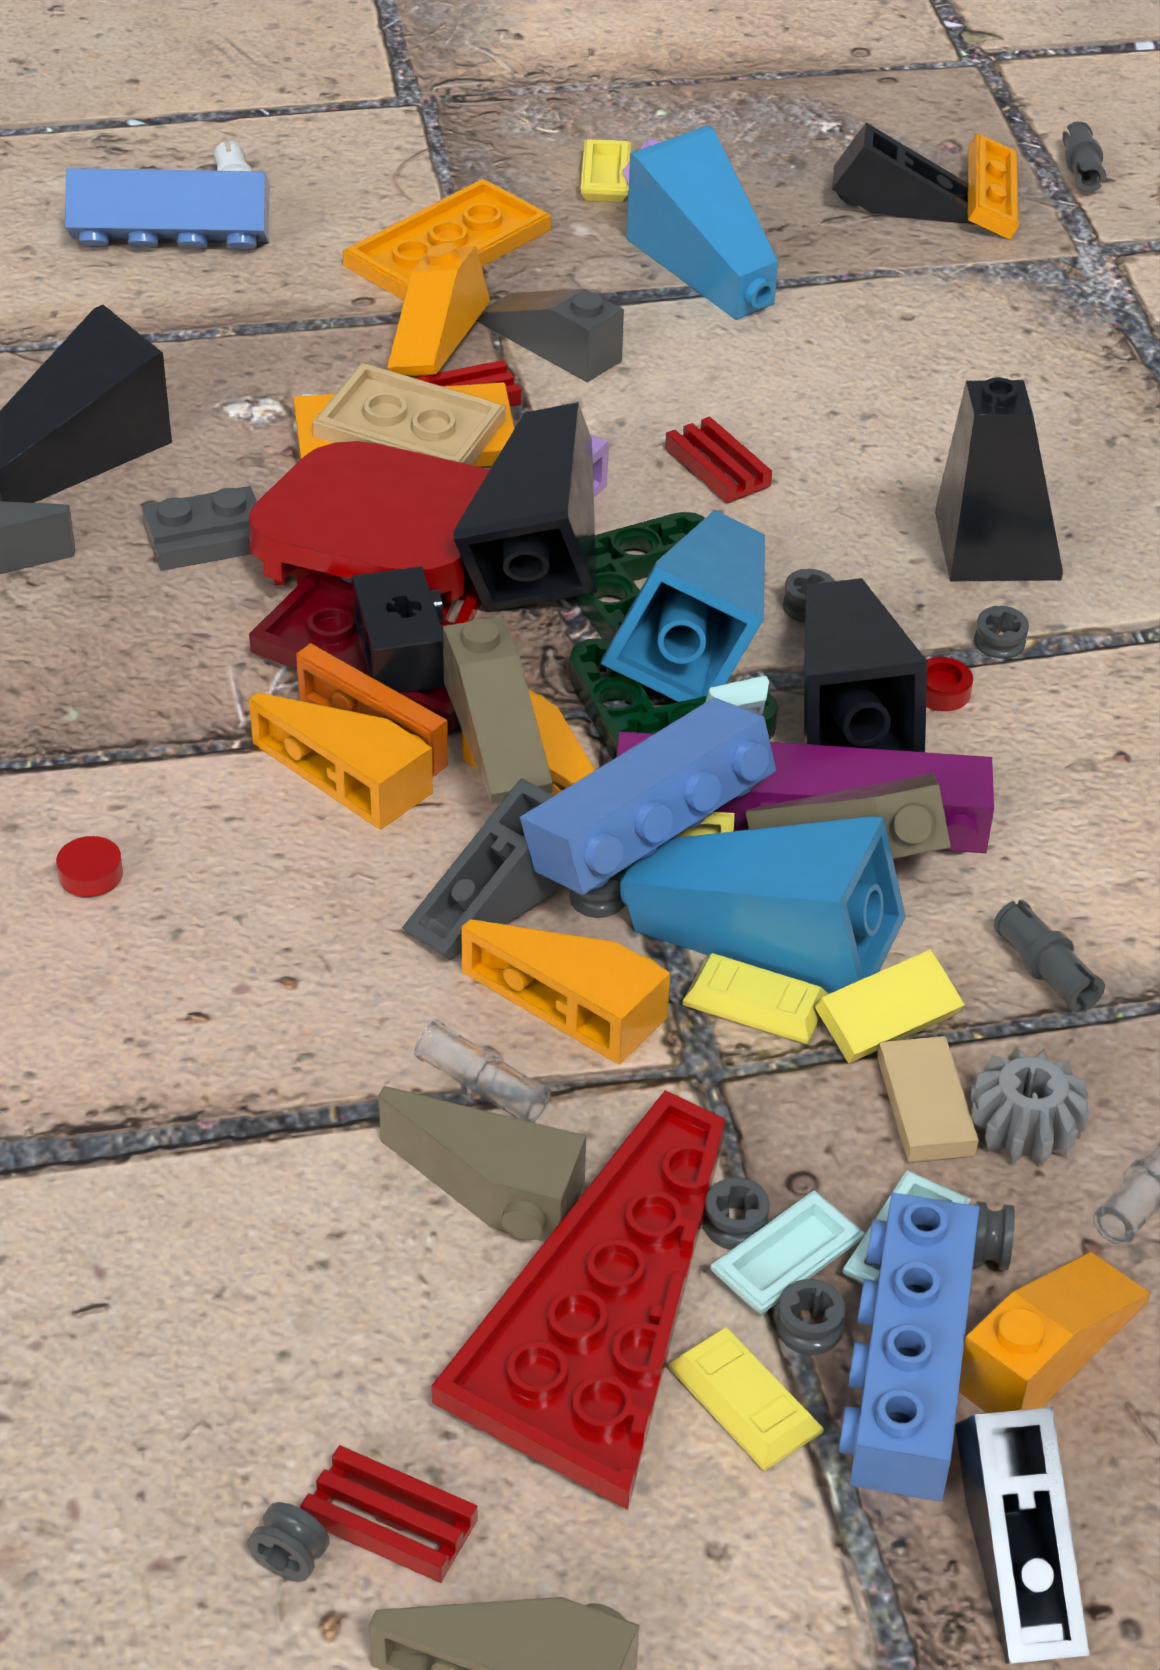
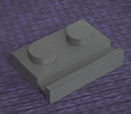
(200, 527)

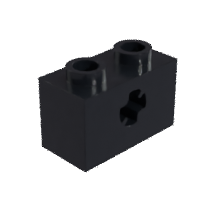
(400, 628)

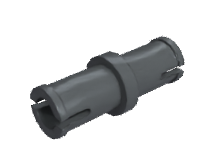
(1084, 156)
(1049, 956)

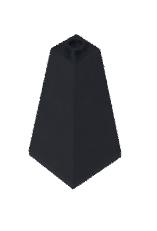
(84, 410)
(995, 490)
(533, 515)
(860, 672)

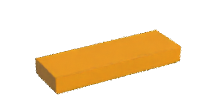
(993, 186)

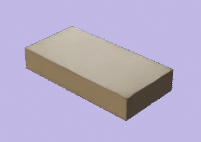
(927, 1099)

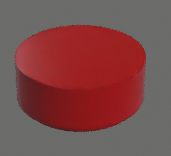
(947, 684)
(89, 866)

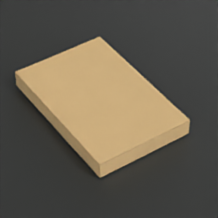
(409, 416)

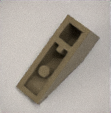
(494, 705)
(909, 807)
(494, 1165)
(504, 1637)

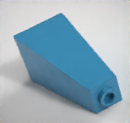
(699, 222)
(694, 611)
(780, 898)

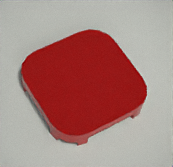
(366, 512)

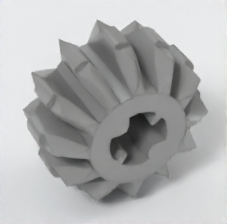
(1029, 1105)

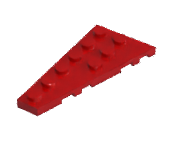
(587, 1326)

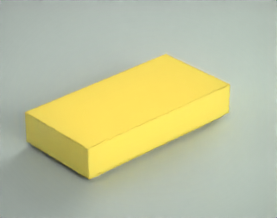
(889, 1005)

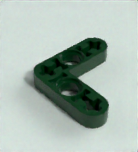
(618, 569)
(641, 714)

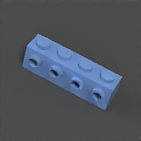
(167, 207)
(648, 795)
(915, 1347)

